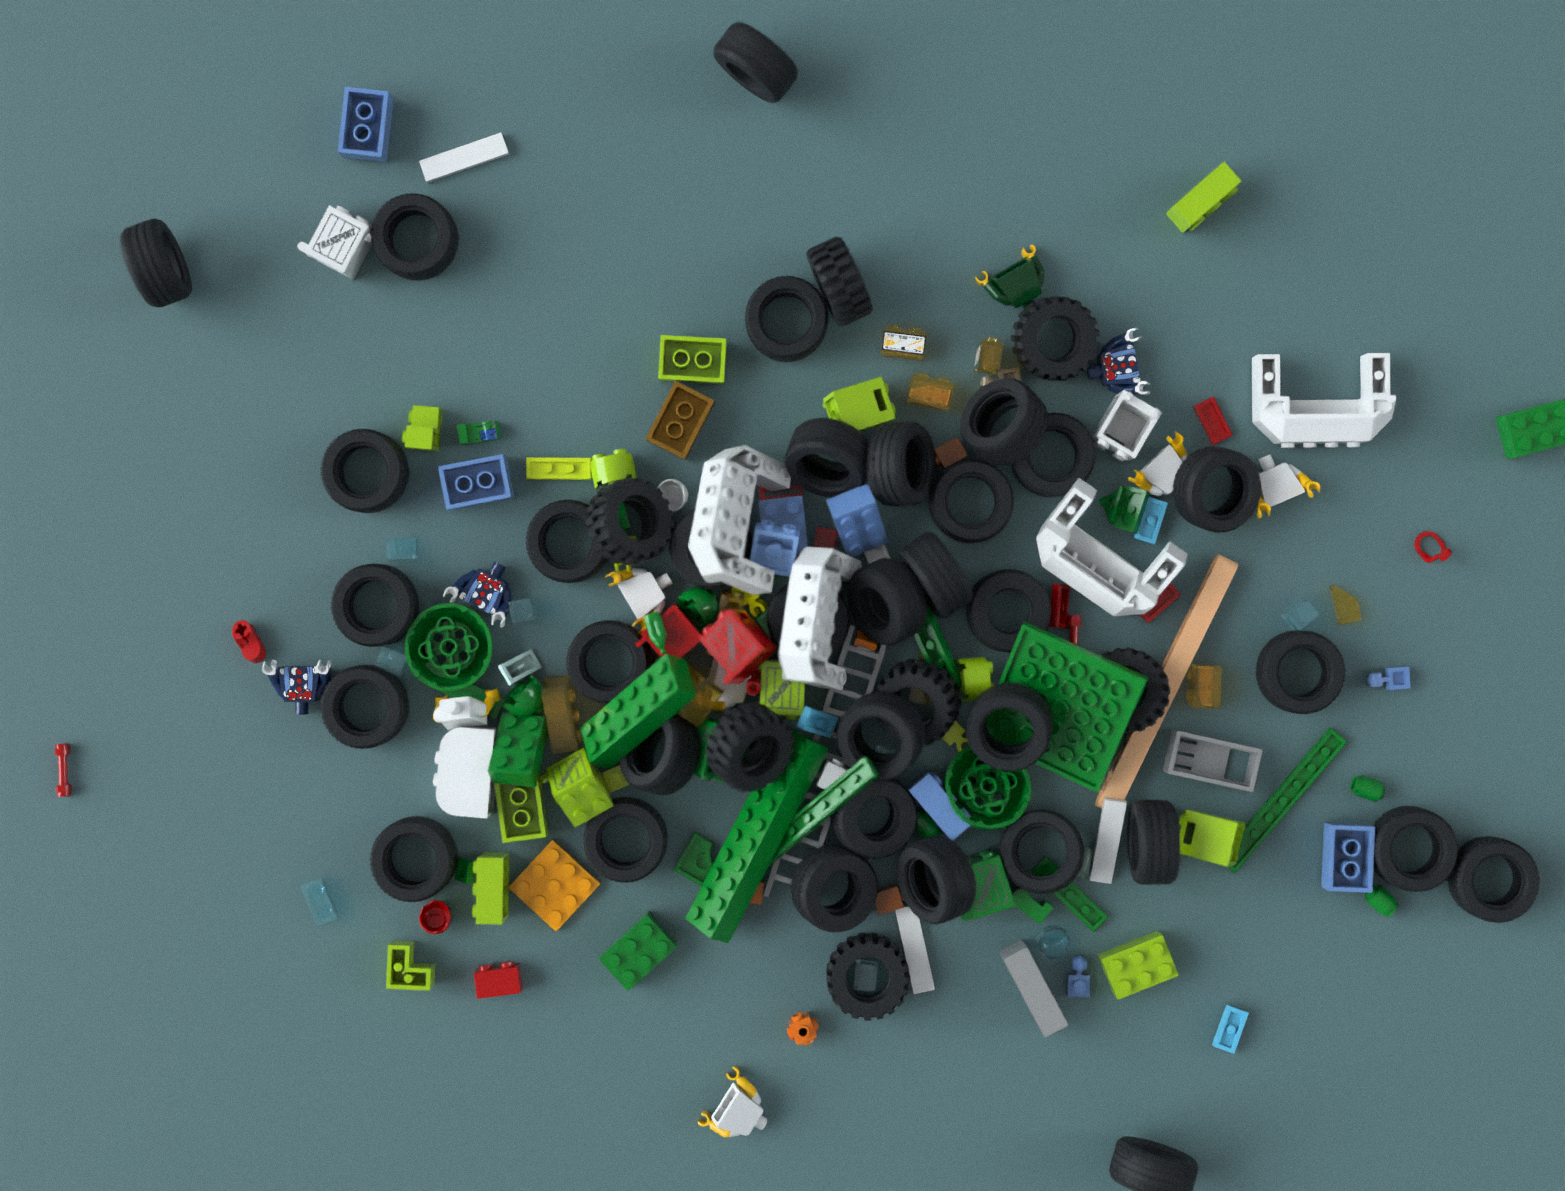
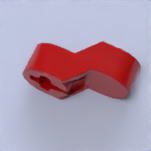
(243, 634)

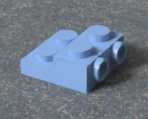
(775, 546)

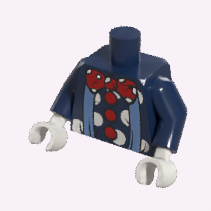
(1119, 366)
(484, 591)
(299, 683)

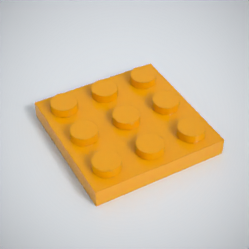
(554, 885)

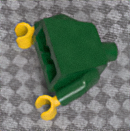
(1017, 283)

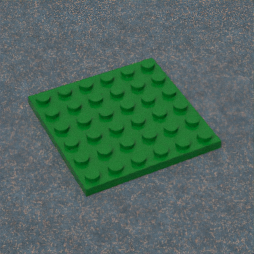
(1087, 701)

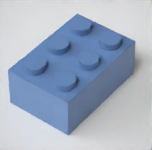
(365, 124)
(476, 482)
(786, 511)
(857, 521)
(935, 801)
(1348, 857)

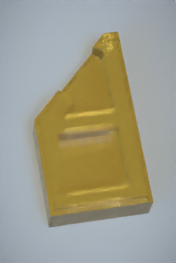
(1345, 606)

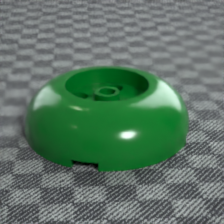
(422, 647)
(993, 814)

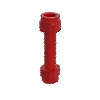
(1074, 622)
(753, 683)
(63, 789)

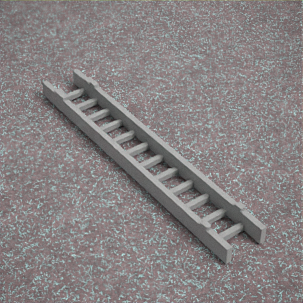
(872, 678)

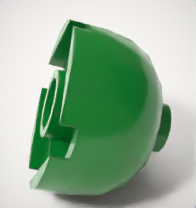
(700, 605)
(525, 698)

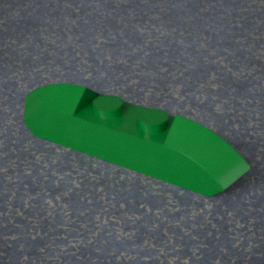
(936, 648)

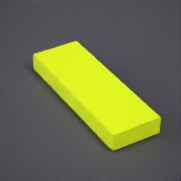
(558, 468)

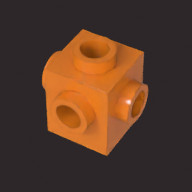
(799, 1021)

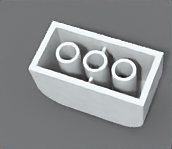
(463, 774)

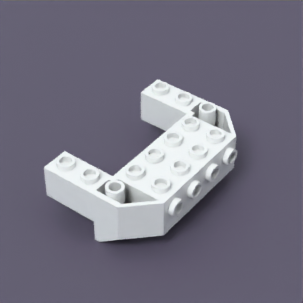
(1321, 421)
(724, 516)
(1097, 569)
(810, 617)

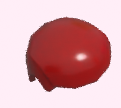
(435, 917)

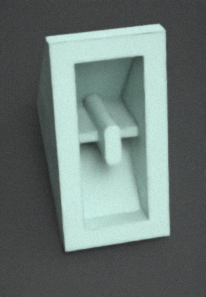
(520, 667)

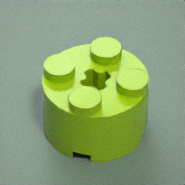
(612, 468)
(974, 677)

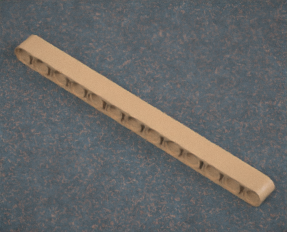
(1175, 667)

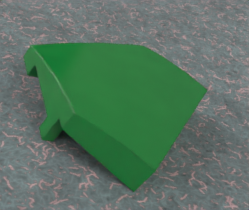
(1125, 507)

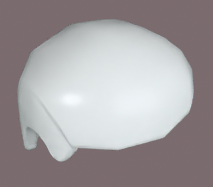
(675, 492)

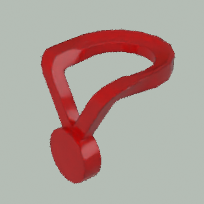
(1445, 552)

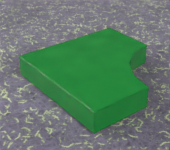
(696, 859)

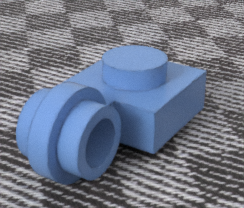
(1394, 677)
(1078, 984)

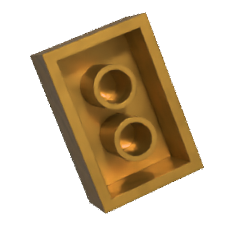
(680, 420)

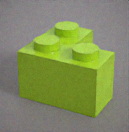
(424, 429)
(403, 972)

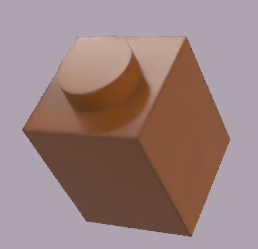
(949, 453)
(889, 899)

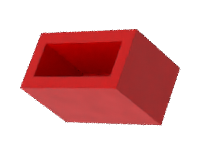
(498, 980)

